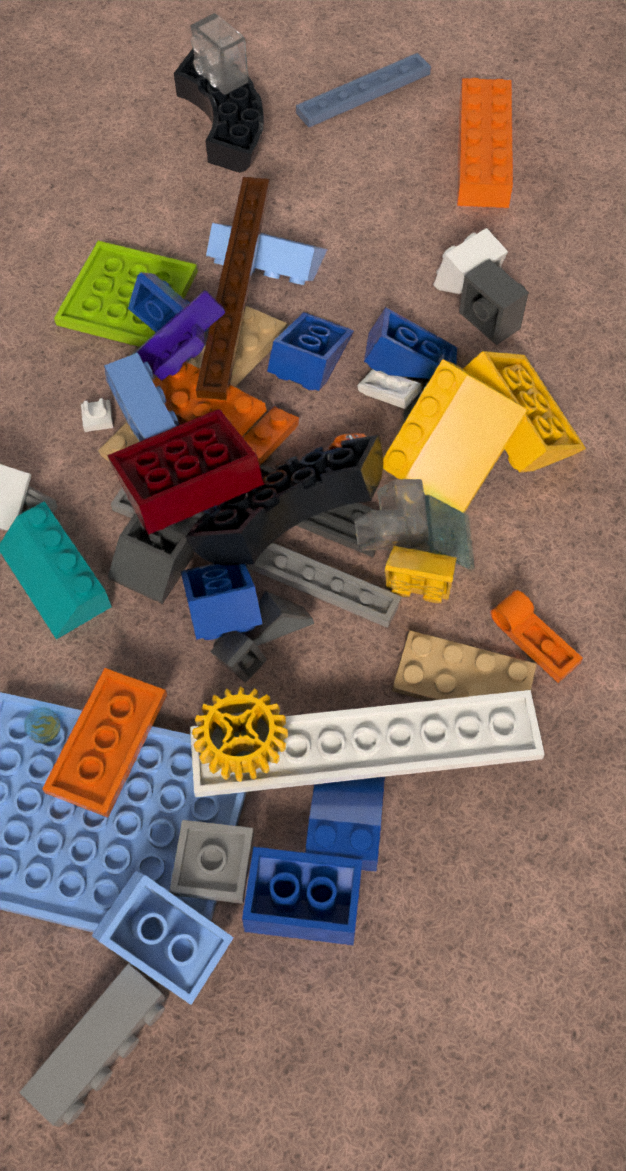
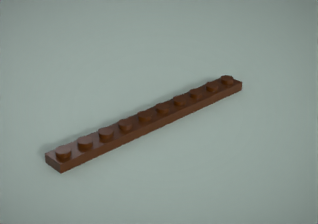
(233, 289)

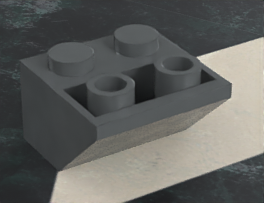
(151, 561)

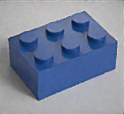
(221, 600)

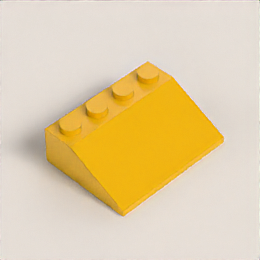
(544, 432)
(454, 435)

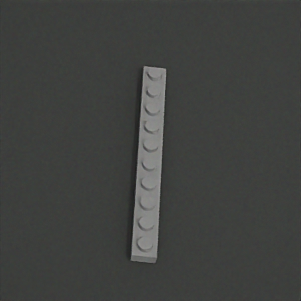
(305, 575)

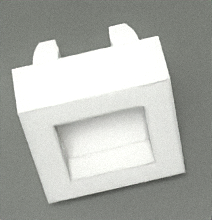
(97, 415)

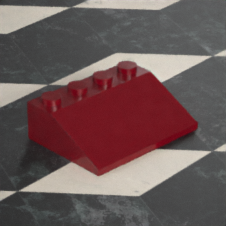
(186, 470)

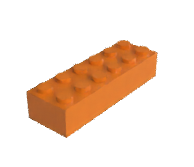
(485, 143)

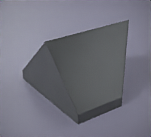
(278, 619)

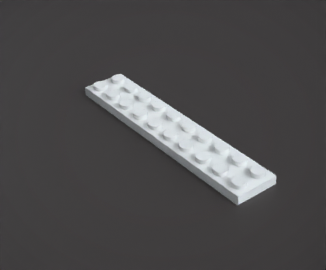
(387, 742)

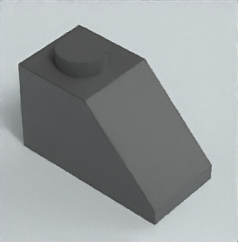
(238, 654)

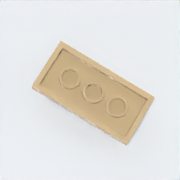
(448, 670)

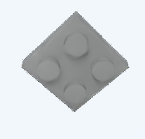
(212, 861)

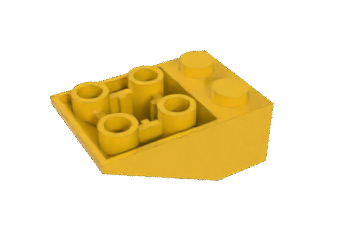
(419, 573)

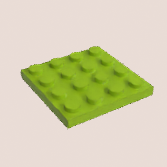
(104, 290)

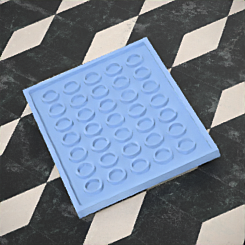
(72, 862)

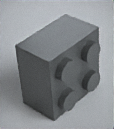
(493, 301)

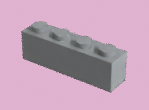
(93, 1046)

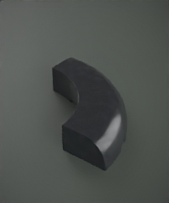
(234, 117)
(291, 494)

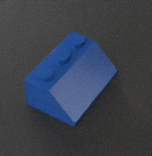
(156, 302)
(302, 896)

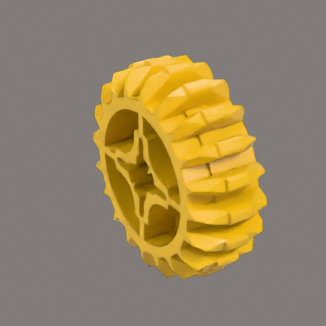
(220, 715)

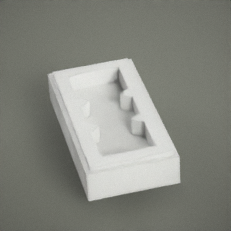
(389, 388)

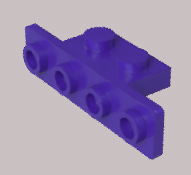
(180, 336)

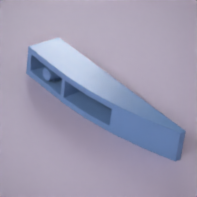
(140, 399)

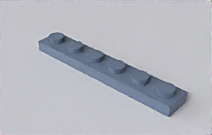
(362, 90)

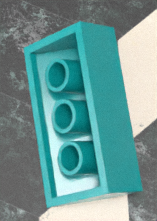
(52, 571)

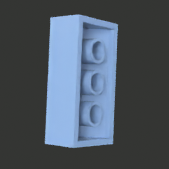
(273, 255)

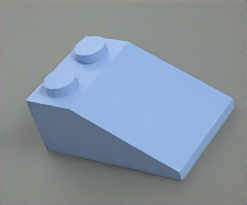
(163, 937)

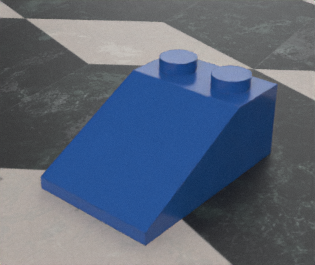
(405, 348)
(308, 351)
(347, 820)

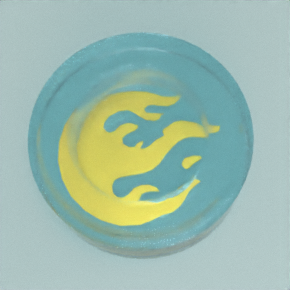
(42, 725)

